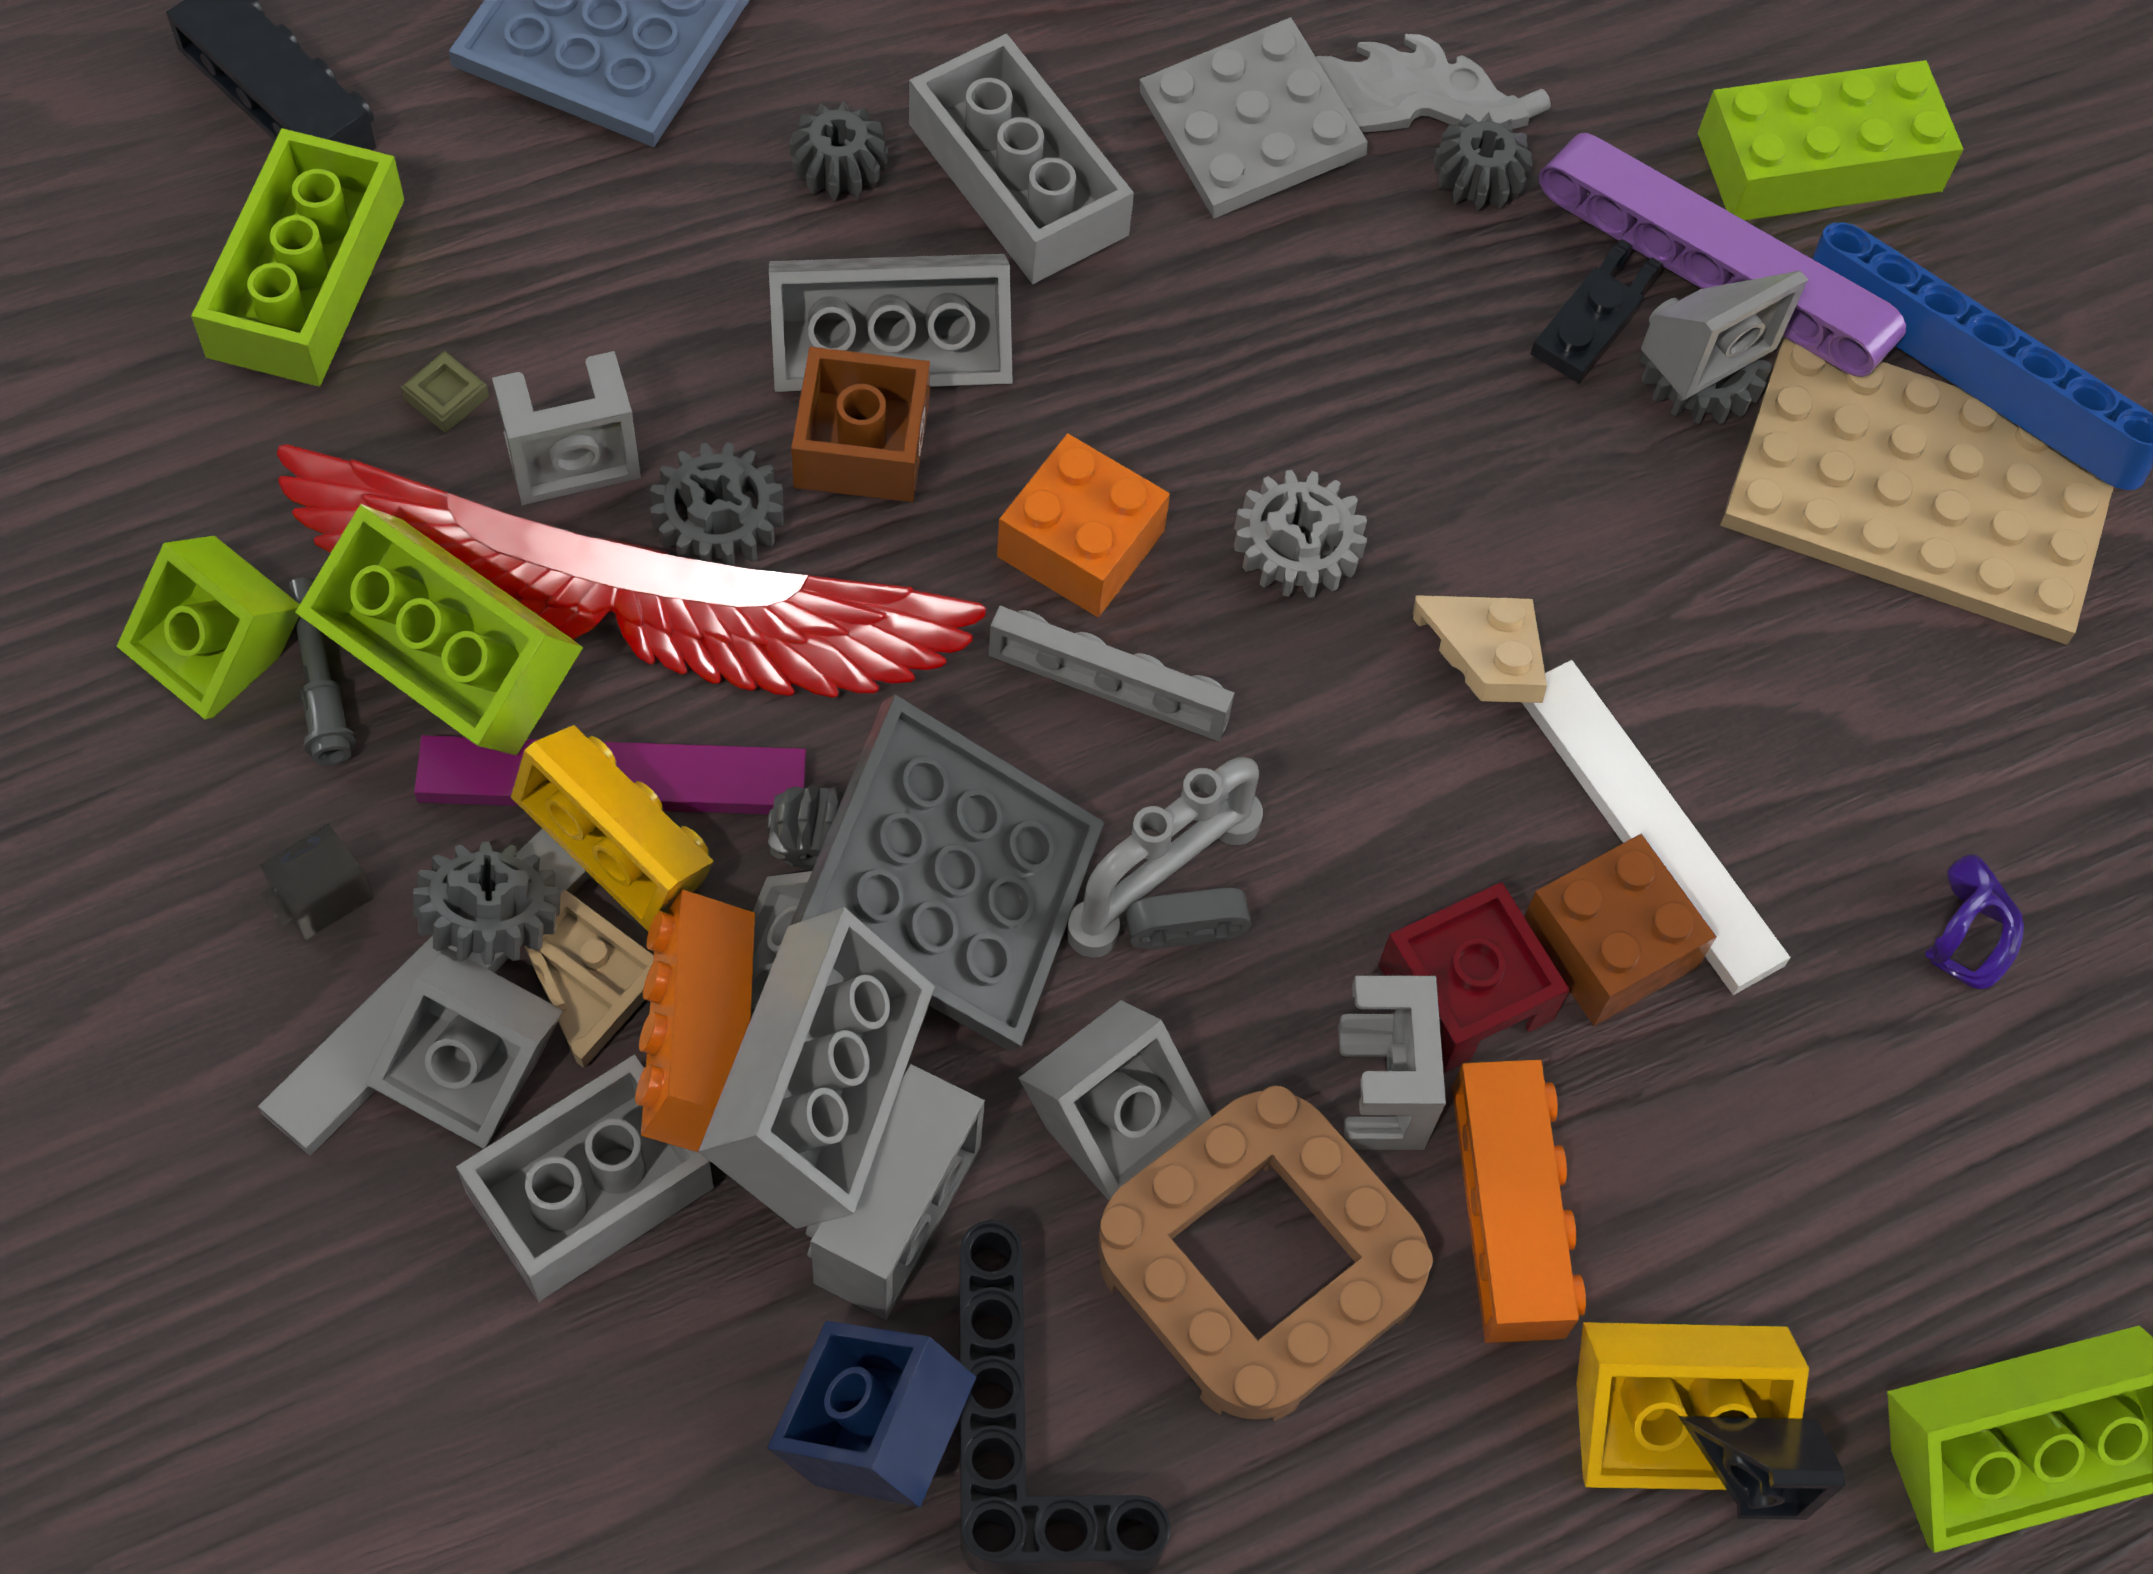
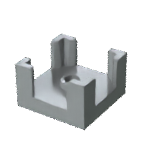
(569, 444)
(1414, 1073)

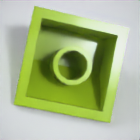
(207, 623)

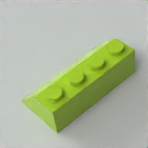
(2027, 1438)

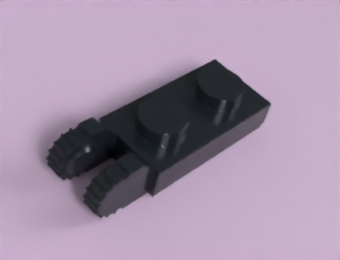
(1594, 315)

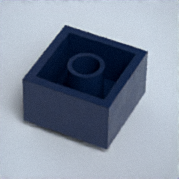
(872, 1412)

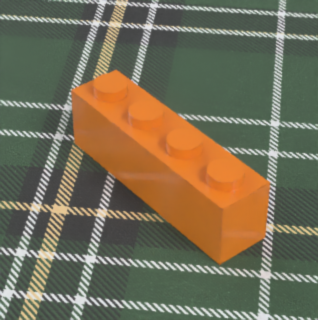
(696, 1015)
(1516, 1202)

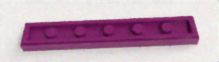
(679, 774)

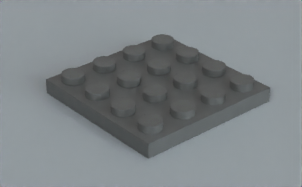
(955, 867)

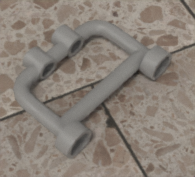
(1227, 815)

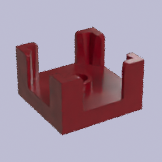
(1484, 968)

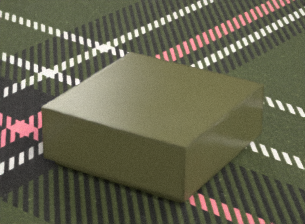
(445, 391)

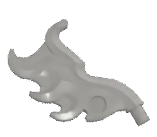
(1400, 86)

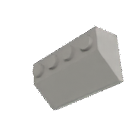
(904, 307)

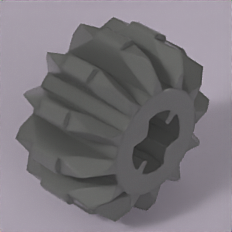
(838, 151)
(1482, 161)
(801, 824)

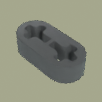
(1188, 918)

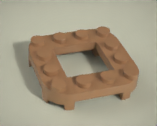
(1191, 1318)

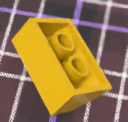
(609, 823)
(1647, 1375)

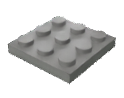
(1253, 117)

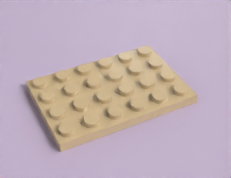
(1919, 492)

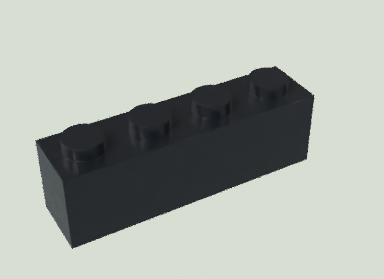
(268, 72)

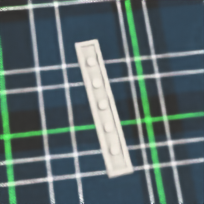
(1639, 803)

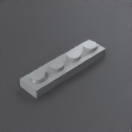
(1109, 673)

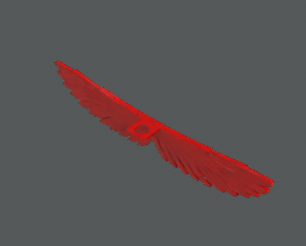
(669, 607)

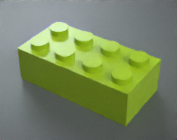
(1829, 140)
(299, 257)
(438, 630)

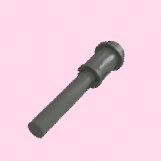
(328, 736)

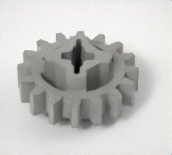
(1298, 534)

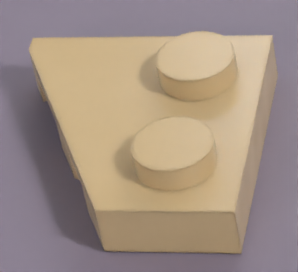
(1490, 643)
(590, 975)

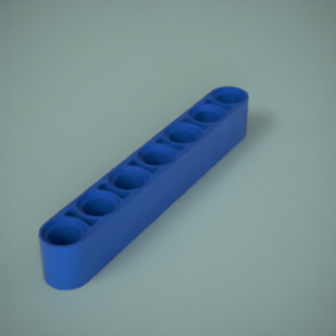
(1999, 361)

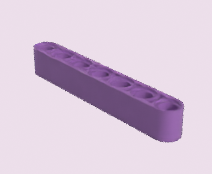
(1718, 248)

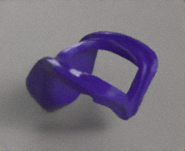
(1981, 892)

